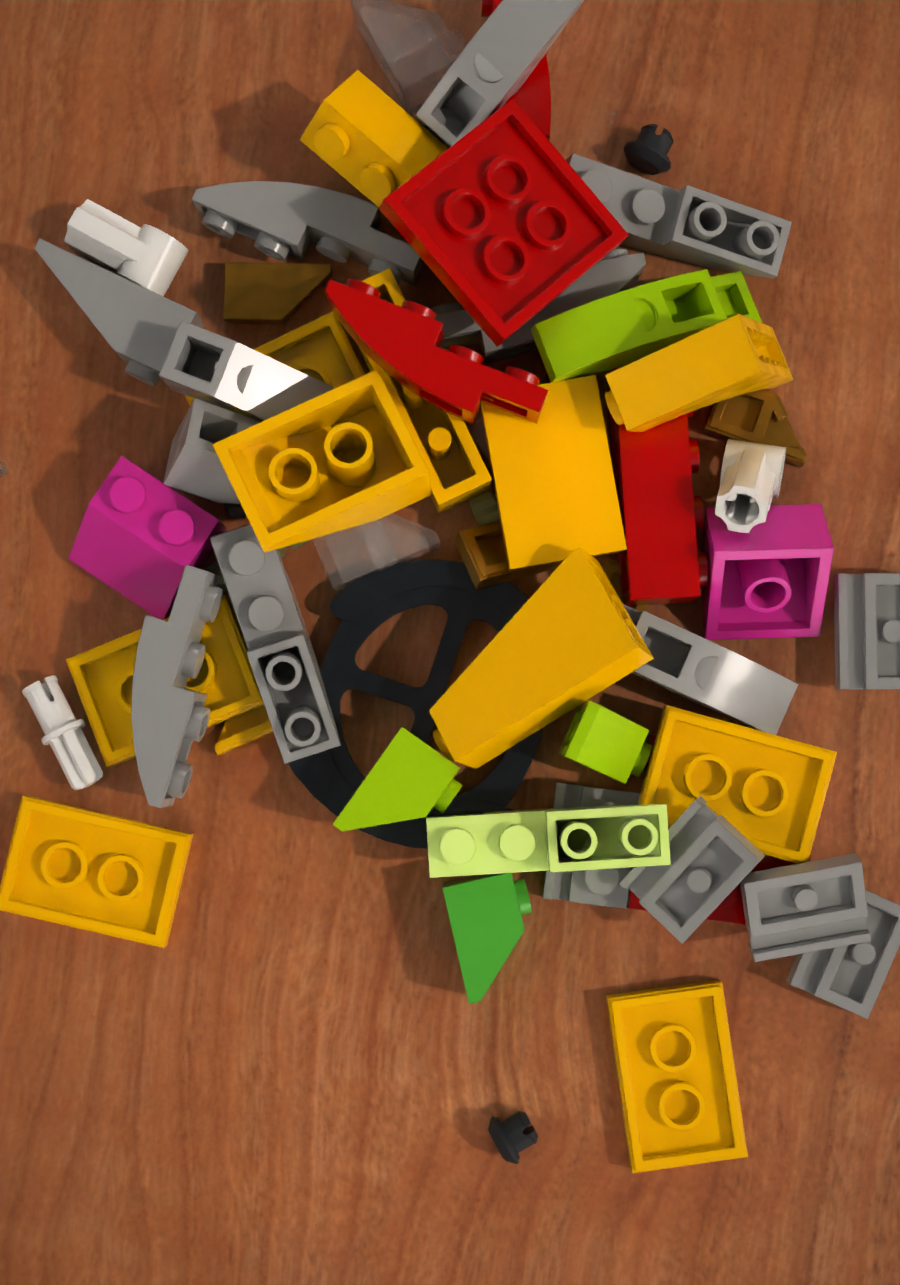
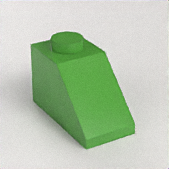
(485, 925)

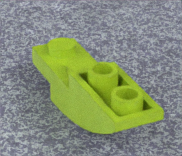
(638, 322)

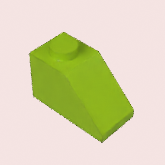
(606, 742)
(402, 785)

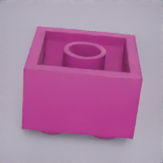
(142, 537)
(767, 578)

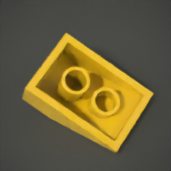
(325, 465)

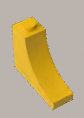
(697, 372)

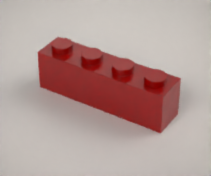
(658, 513)

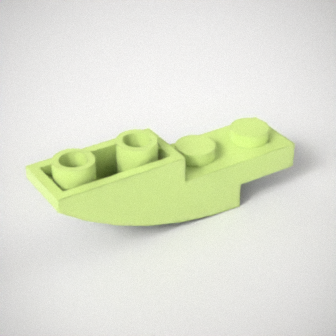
(548, 840)

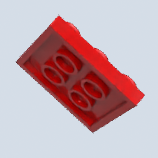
(503, 221)

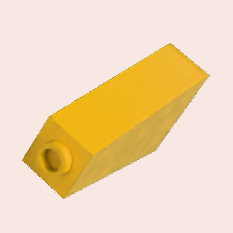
(542, 664)

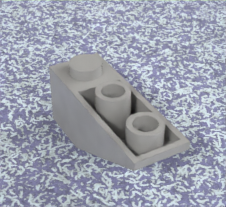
(234, 375)

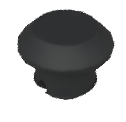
(650, 150)
(512, 1135)

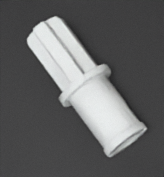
(63, 733)

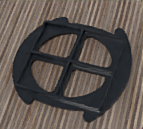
(362, 608)

